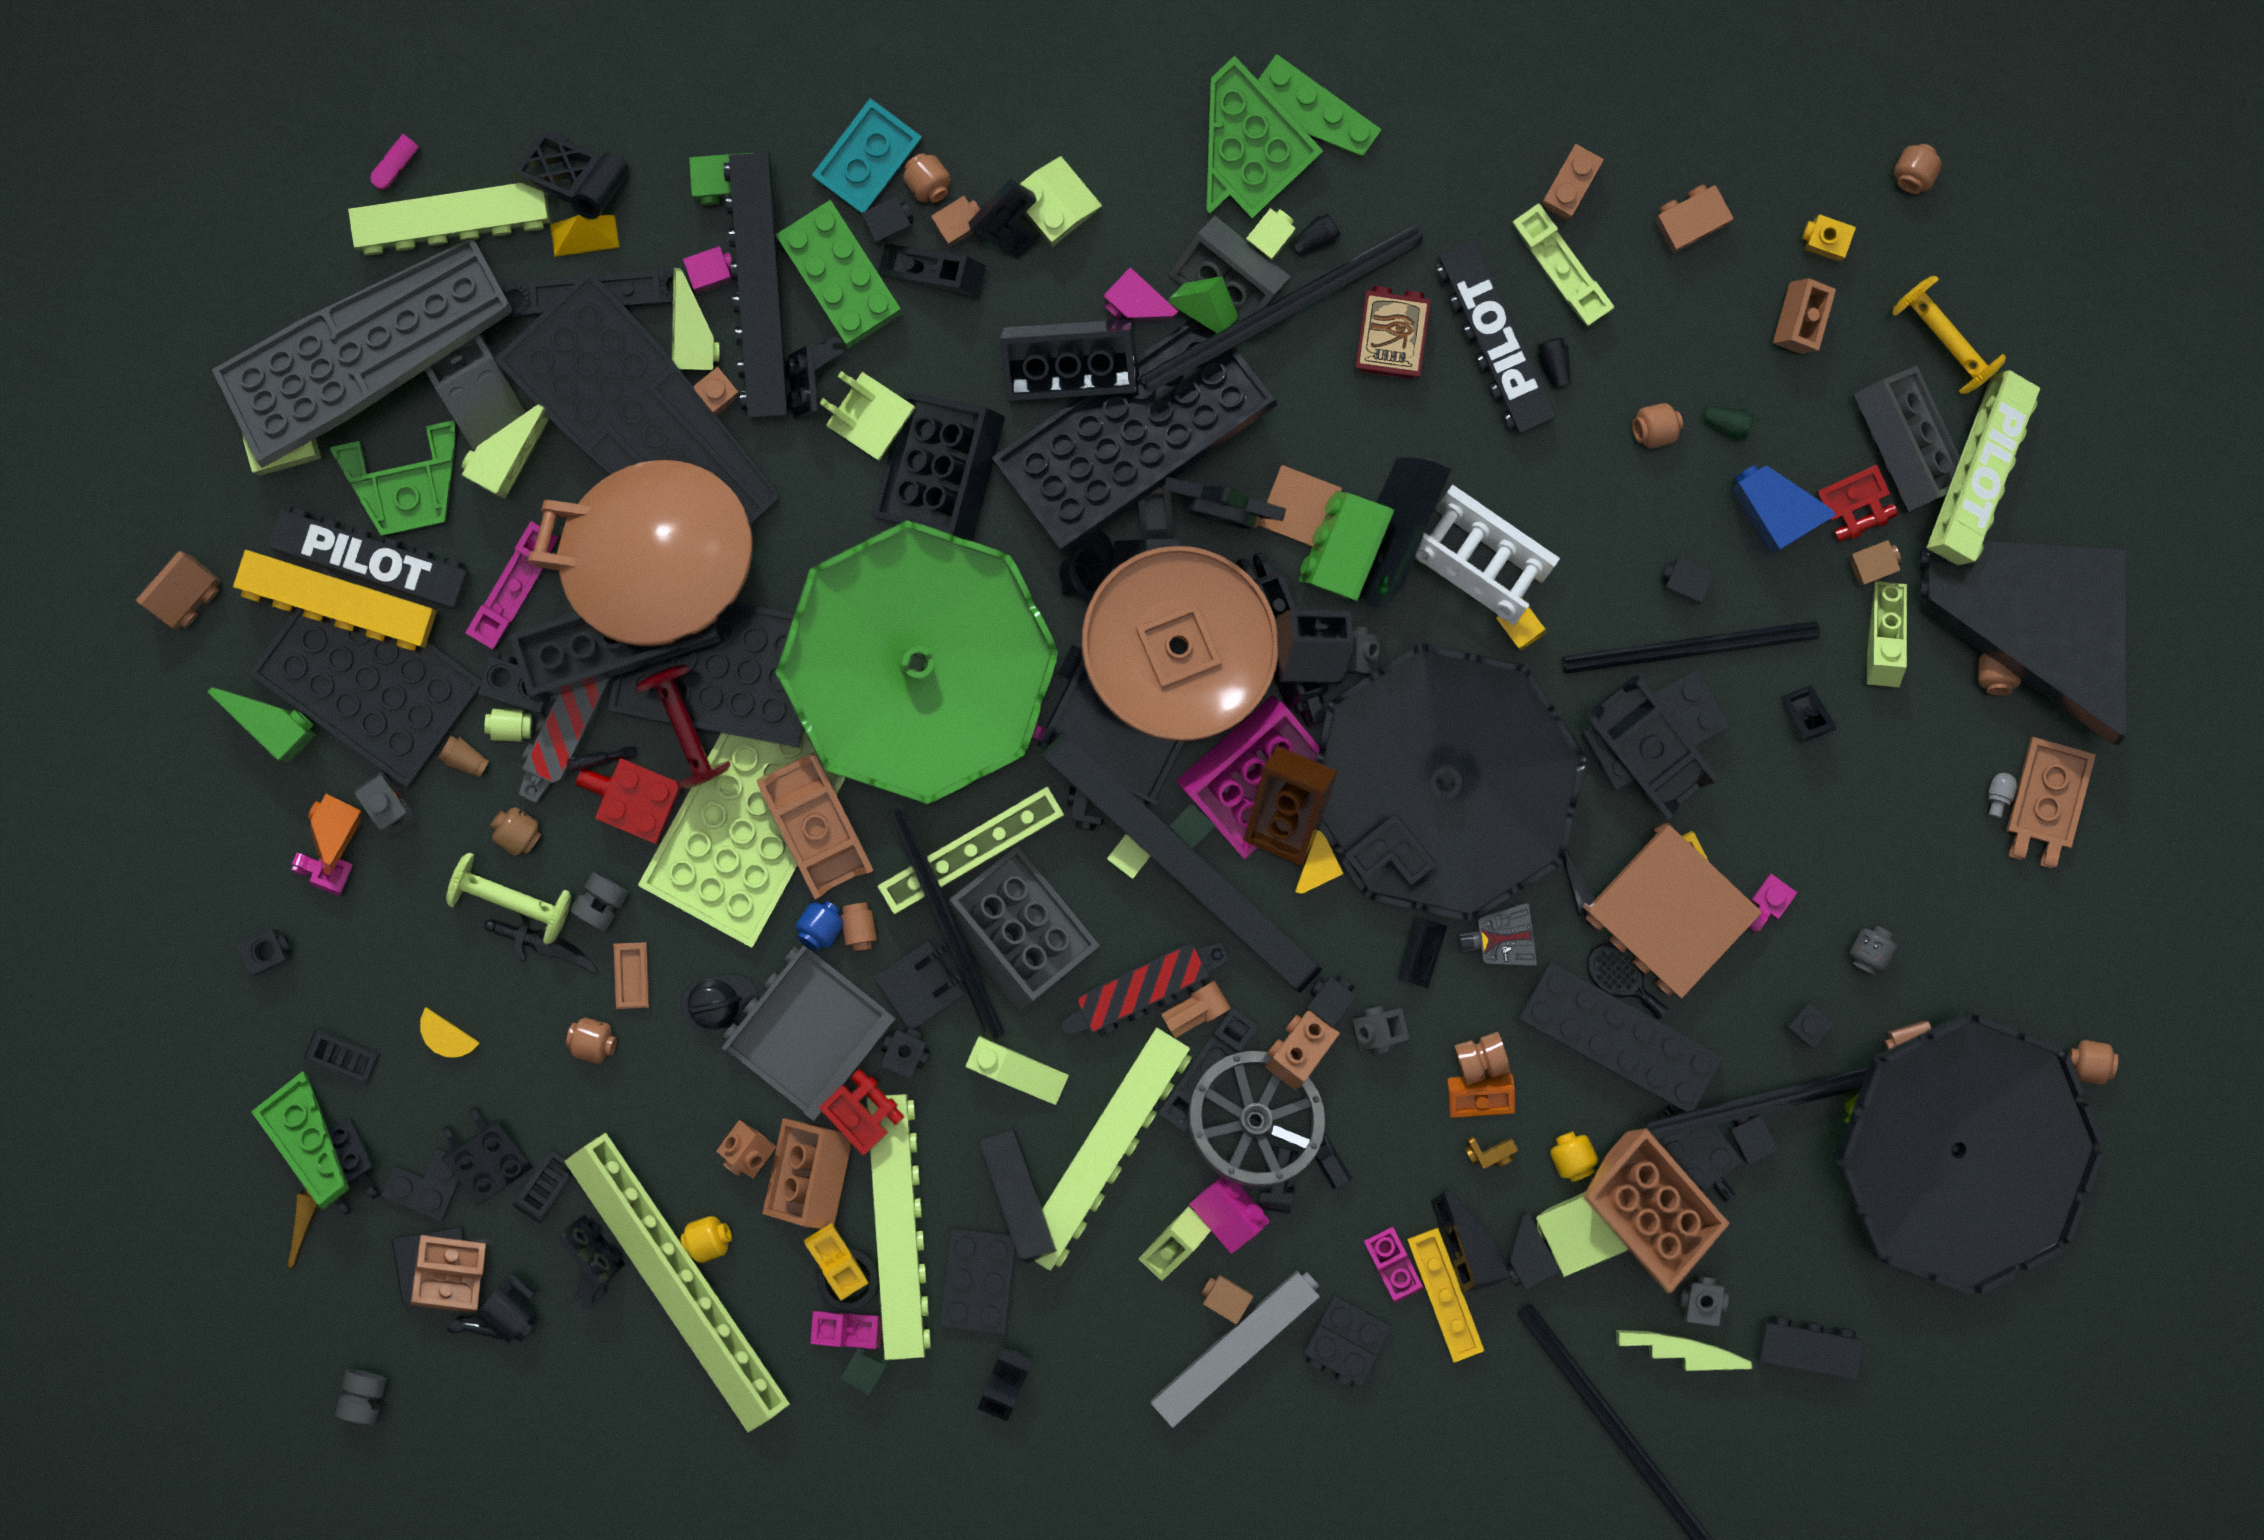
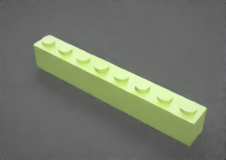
(1110, 1140)
(898, 1236)

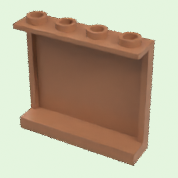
(1672, 911)

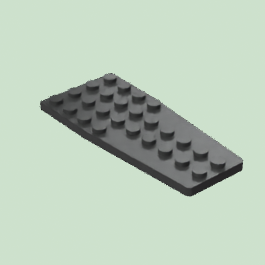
(358, 350)

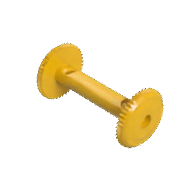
(1949, 335)

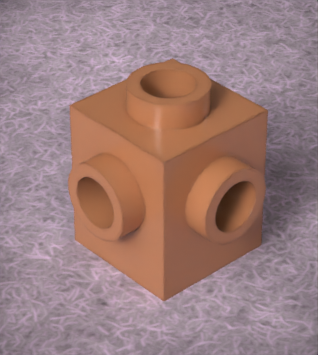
(745, 1150)

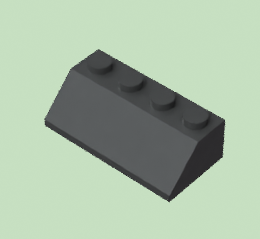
(1910, 436)

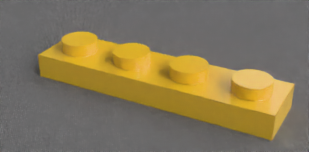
(1445, 1295)

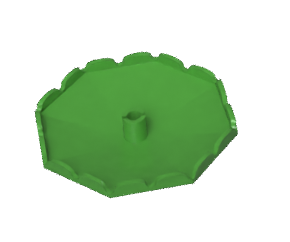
(917, 662)

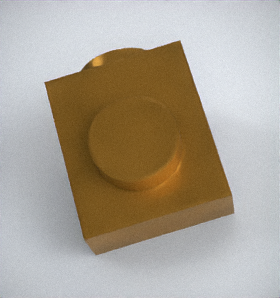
(1498, 1154)

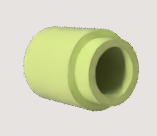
(508, 724)

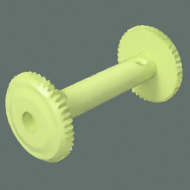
(465, 881)

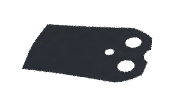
(1413, 495)

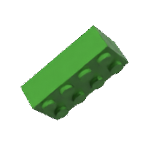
(839, 274)

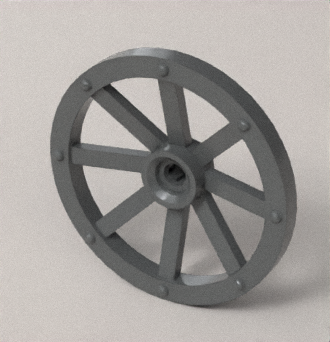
(1258, 1112)

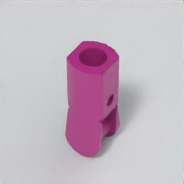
(394, 162)

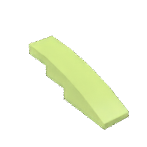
(1694, 1353)

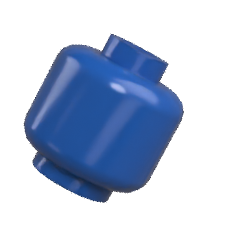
(819, 925)

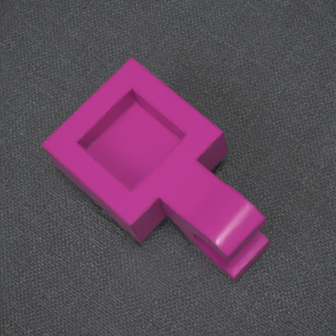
(309, 867)
(1772, 900)

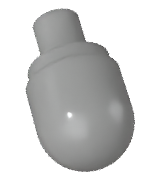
(2001, 793)

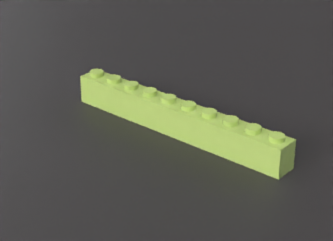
(677, 1282)

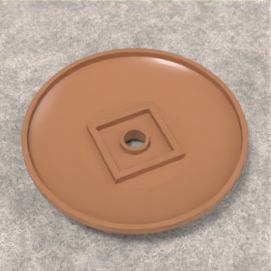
(1190, 598)

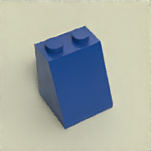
(1778, 506)

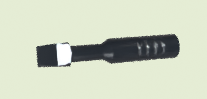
(599, 758)

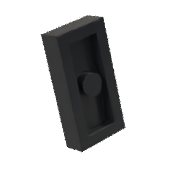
(1422, 952)

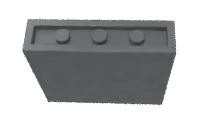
(807, 1030)

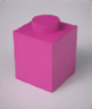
(709, 269)

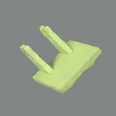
(868, 415)

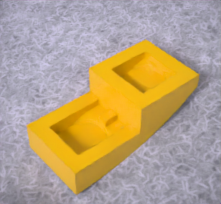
(836, 1261)

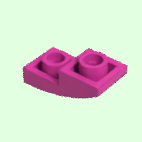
(1393, 1265)

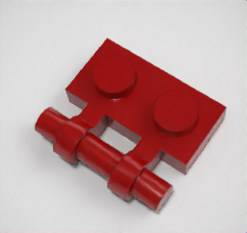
(1854, 493)
(854, 1118)

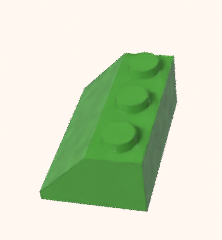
(1345, 545)

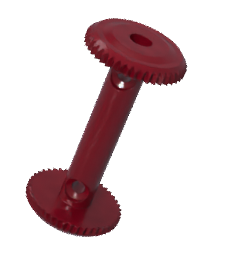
(683, 727)

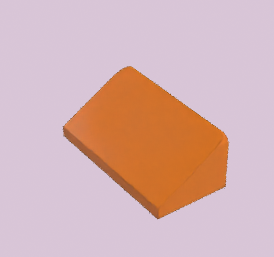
(1483, 1098)

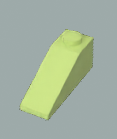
(691, 337)
(1016, 1070)

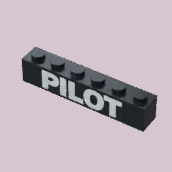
(1495, 337)
(369, 559)

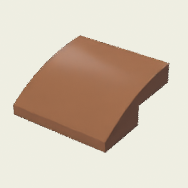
(448, 1274)

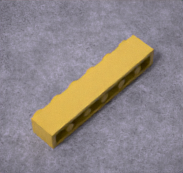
(334, 598)

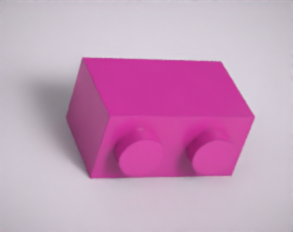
(1229, 1213)

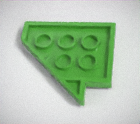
(1251, 142)

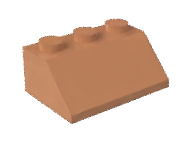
(807, 1174)

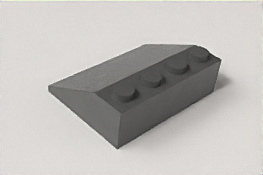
(1019, 928)

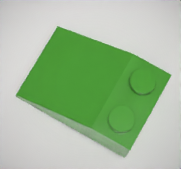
(277, 729)

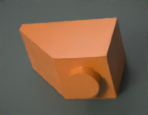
(332, 829)

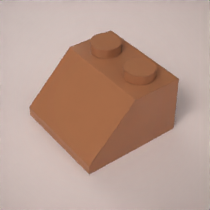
(179, 591)

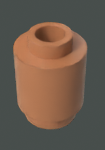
(858, 927)

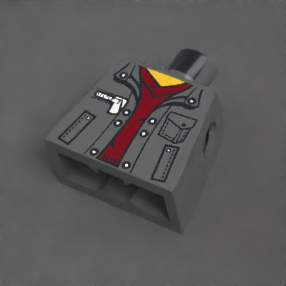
(385, 805)
(1503, 937)

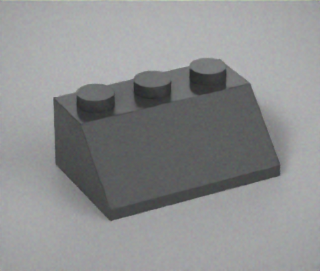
(1247, 273)

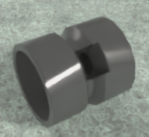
(605, 891)
(360, 1396)

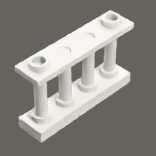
(1499, 536)

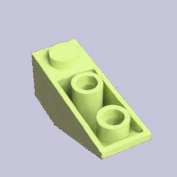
(1887, 635)

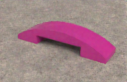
(509, 592)

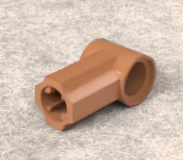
(1202, 1006)

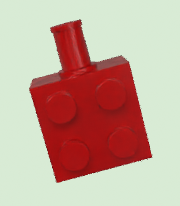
(633, 799)

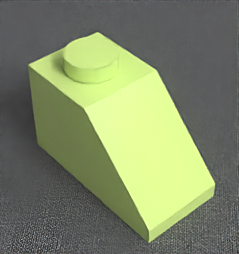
(1175, 1244)

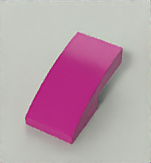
(846, 1329)

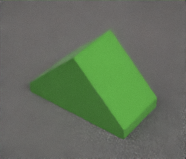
(1207, 303)

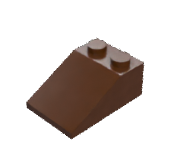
(1289, 805)

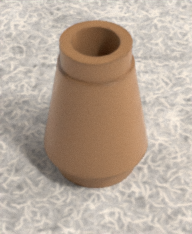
(462, 757)

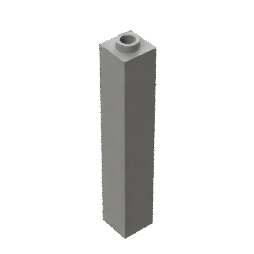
(1236, 1347)

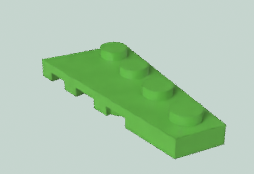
(1317, 109)
(300, 1134)

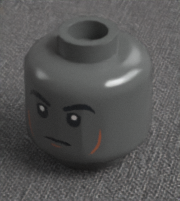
(1873, 950)

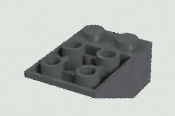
(475, 391)

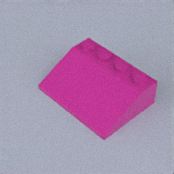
(1229, 774)

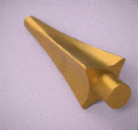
(305, 1211)

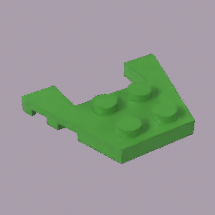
(405, 495)

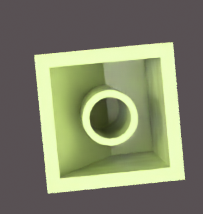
(1577, 1235)

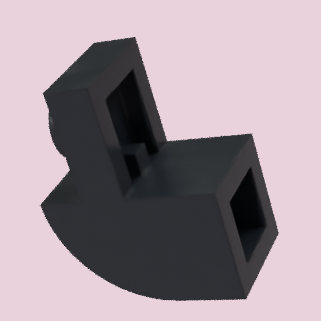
(1005, 1384)

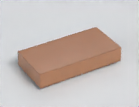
(631, 975)

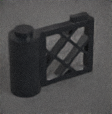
(595, 181)

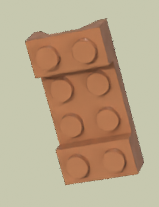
(814, 824)

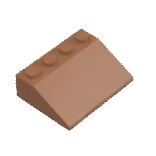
(1654, 1207)

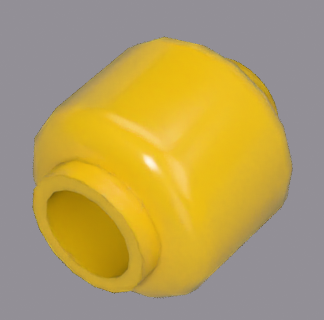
(1574, 1156)
(706, 1239)

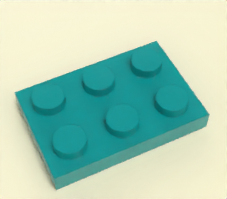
(867, 156)

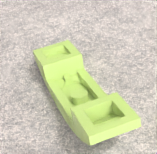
(1562, 266)

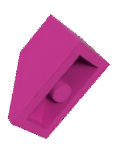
(1137, 300)

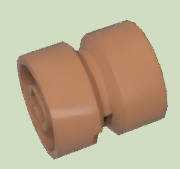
(1482, 1058)

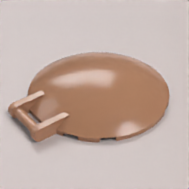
(649, 551)

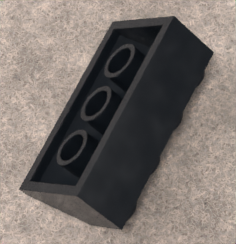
(1069, 359)

